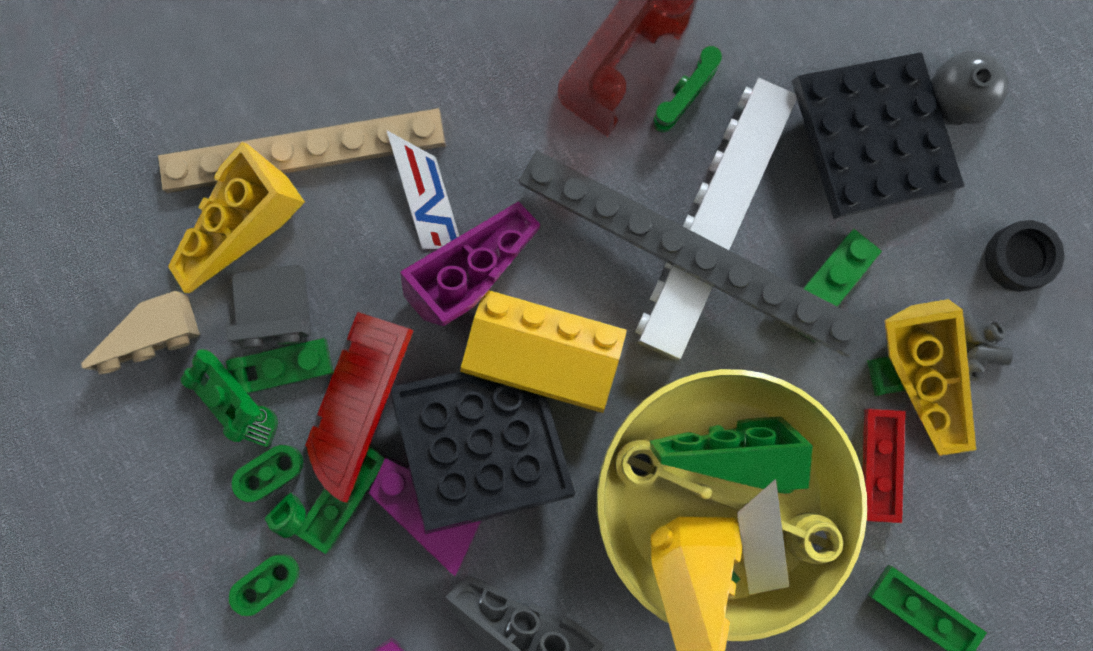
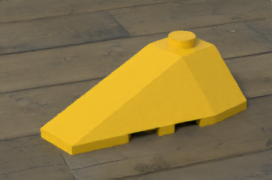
(243, 210)
(932, 363)
(694, 575)

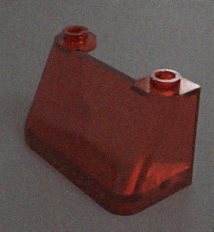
(592, 83)

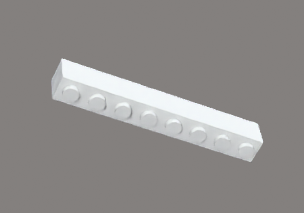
(719, 213)

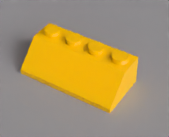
(543, 351)

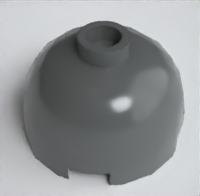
(970, 87)

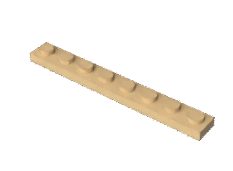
(307, 148)

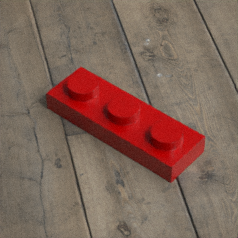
(884, 464)

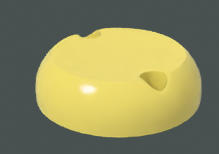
(637, 505)

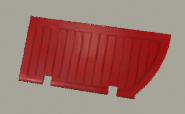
(355, 402)

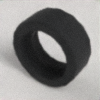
(1049, 243)

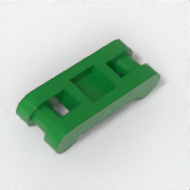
(687, 90)
(221, 394)

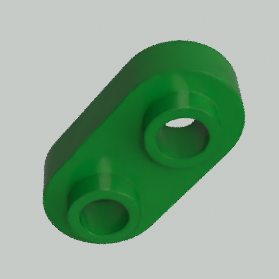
(268, 471)
(264, 583)

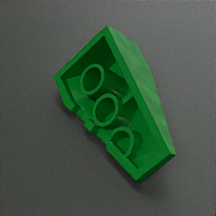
(748, 454)

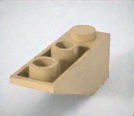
(148, 328)

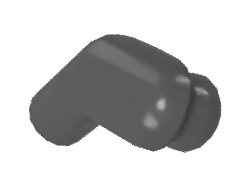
(981, 333)
(983, 355)

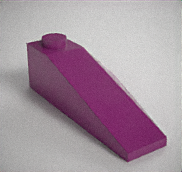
(467, 267)

